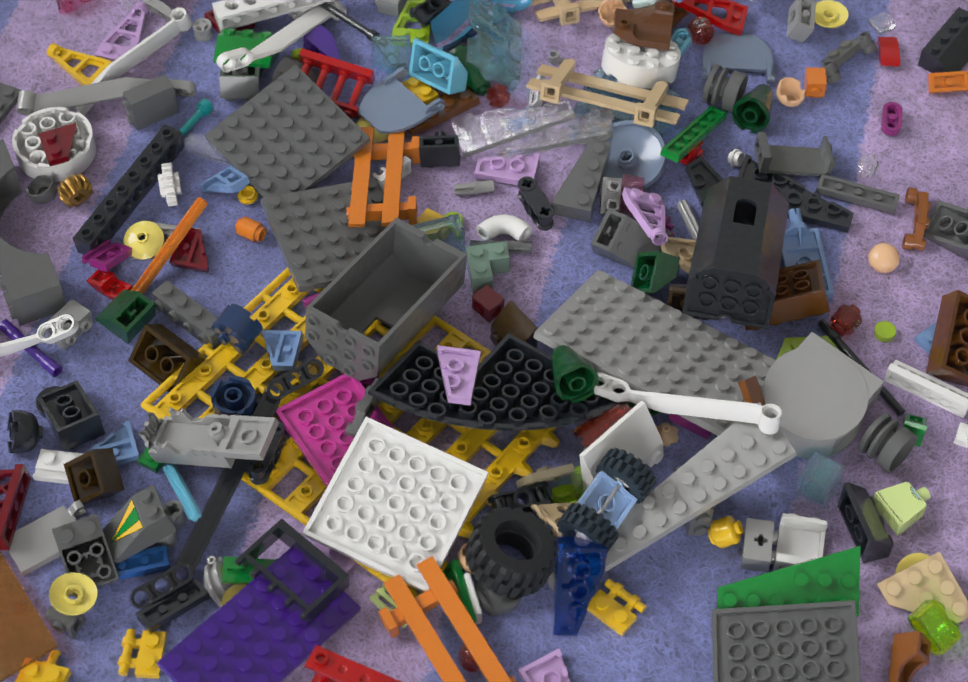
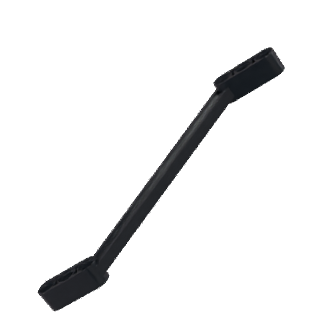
(222, 492)

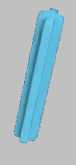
(182, 492)

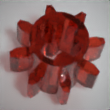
(498, 95)

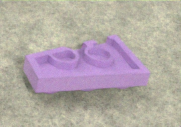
(508, 169)
(459, 372)

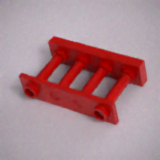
(345, 71)
(336, 668)

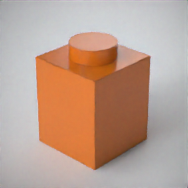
(815, 82)

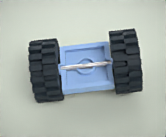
(608, 499)

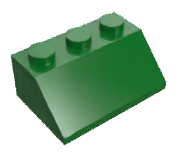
(230, 40)

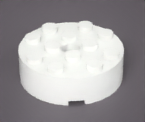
(639, 65)
(31, 152)

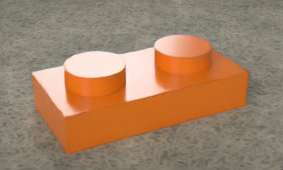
(947, 82)

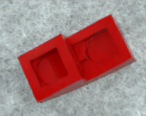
(888, 51)
(107, 284)

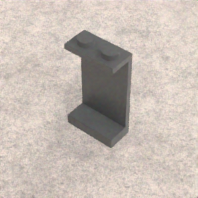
(793, 159)

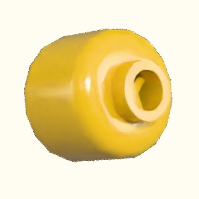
(725, 531)

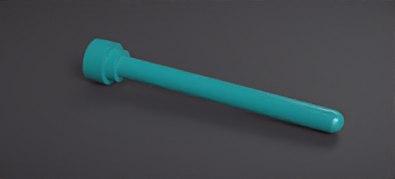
(203, 108)

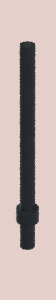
(350, 21)
(836, 337)

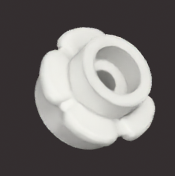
(736, 158)

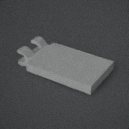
(35, 542)

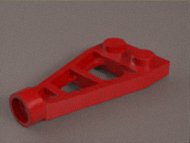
(734, 19)

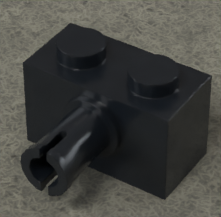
(439, 150)

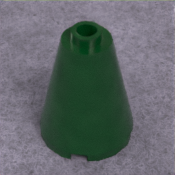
(475, 80)
(754, 109)
(572, 375)

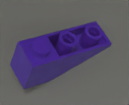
(321, 42)

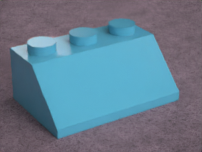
(437, 68)

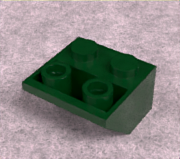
(127, 314)

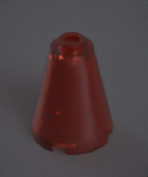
(597, 426)

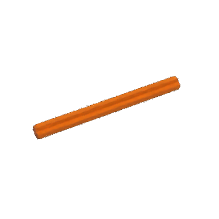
(170, 245)

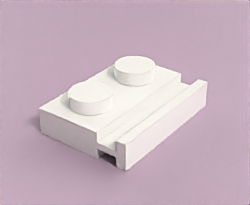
(50, 466)

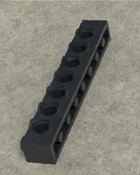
(129, 190)

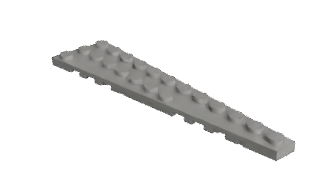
(709, 477)

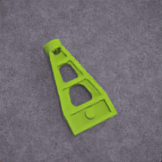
(399, 30)

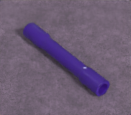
(45, 361)

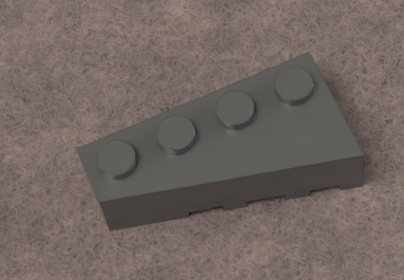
(583, 184)

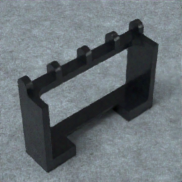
(292, 538)

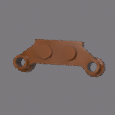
(920, 221)

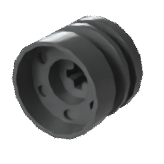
(721, 87)
(884, 440)

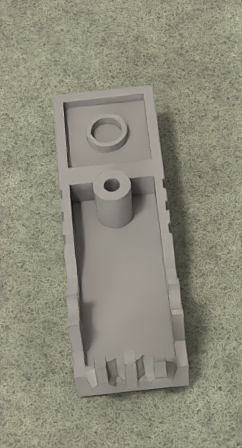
(207, 440)

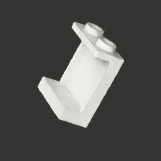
(799, 540)

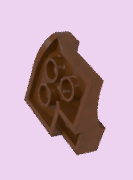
(646, 25)

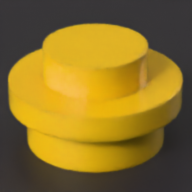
(247, 195)

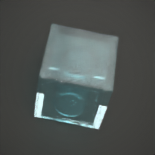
(819, 479)

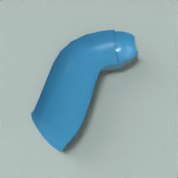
(458, 13)

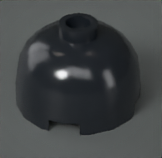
(23, 431)

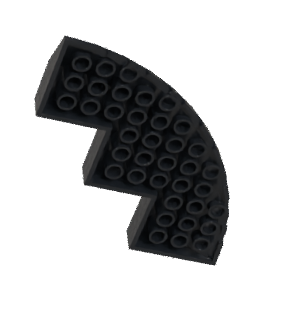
(509, 393)

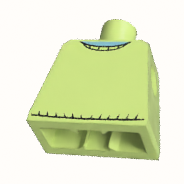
(901, 505)

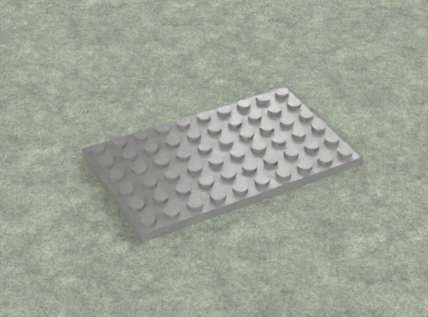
(652, 345)

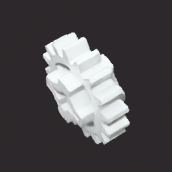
(169, 184)

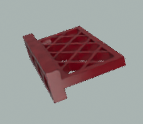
(12, 503)

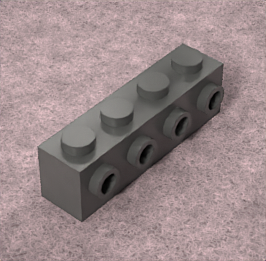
(186, 313)

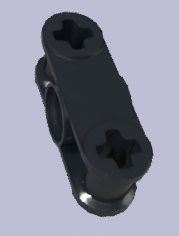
(428, 11)
(535, 203)
(261, 469)
(530, 495)

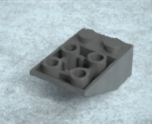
(621, 239)
(86, 550)

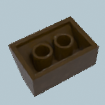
(162, 353)

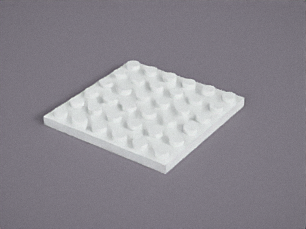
(395, 503)

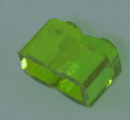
(935, 625)

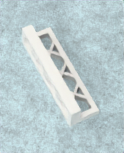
(927, 388)

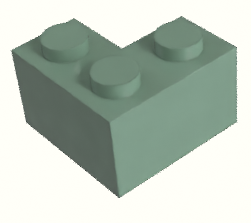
(484, 261)

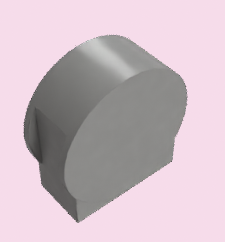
(820, 396)

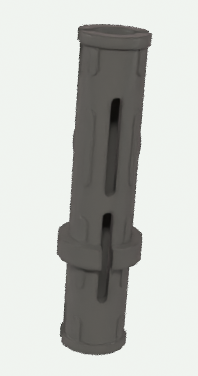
(513, 246)

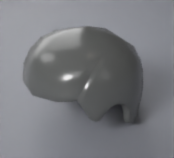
(42, 189)

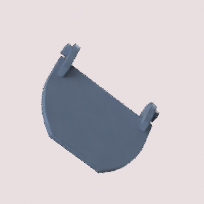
(739, 54)
(393, 107)

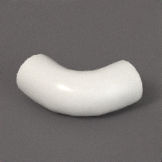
(505, 225)

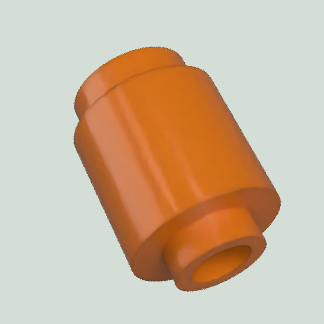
(250, 229)

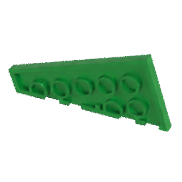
(812, 581)

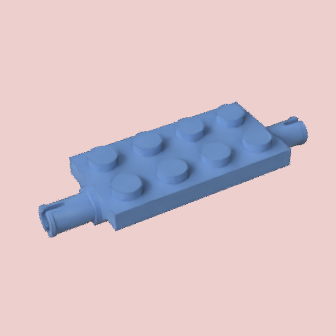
(804, 245)

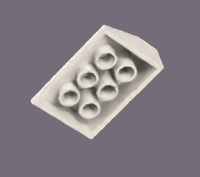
(632, 433)

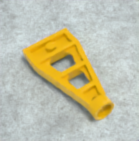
(63, 56)

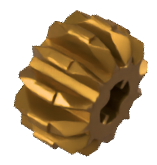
(75, 190)

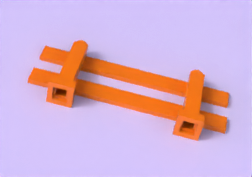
(391, 208)
(412, 610)

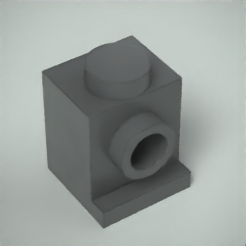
(63, 622)

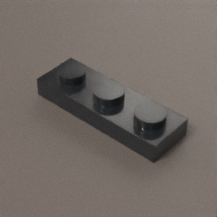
(172, 605)

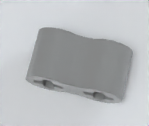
(178, 516)

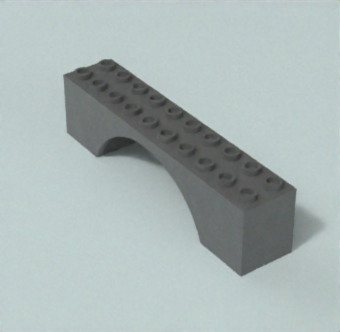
(25, 276)

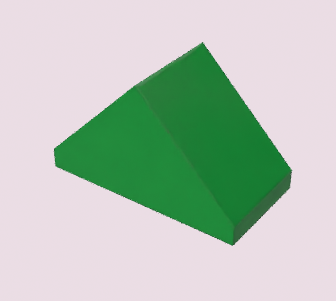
(917, 425)

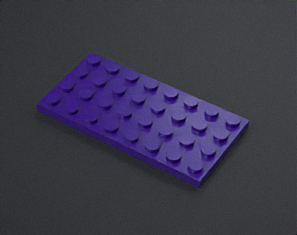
(256, 633)

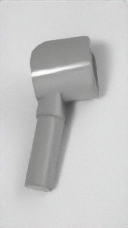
(555, 59)

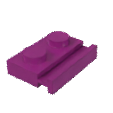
(107, 255)

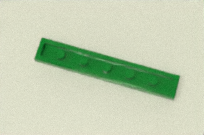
(693, 134)

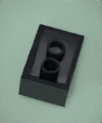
(71, 415)

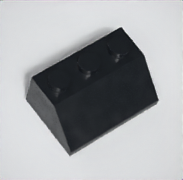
(864, 523)

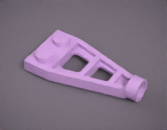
(136, 17)
(652, 202)

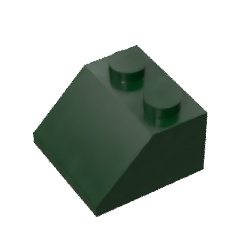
(654, 270)

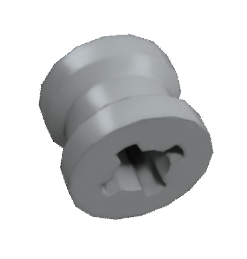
(202, 29)

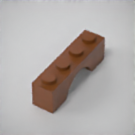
(909, 654)

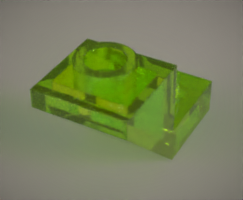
(570, 492)

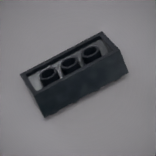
(948, 47)

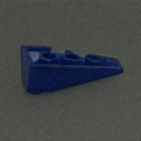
(576, 576)

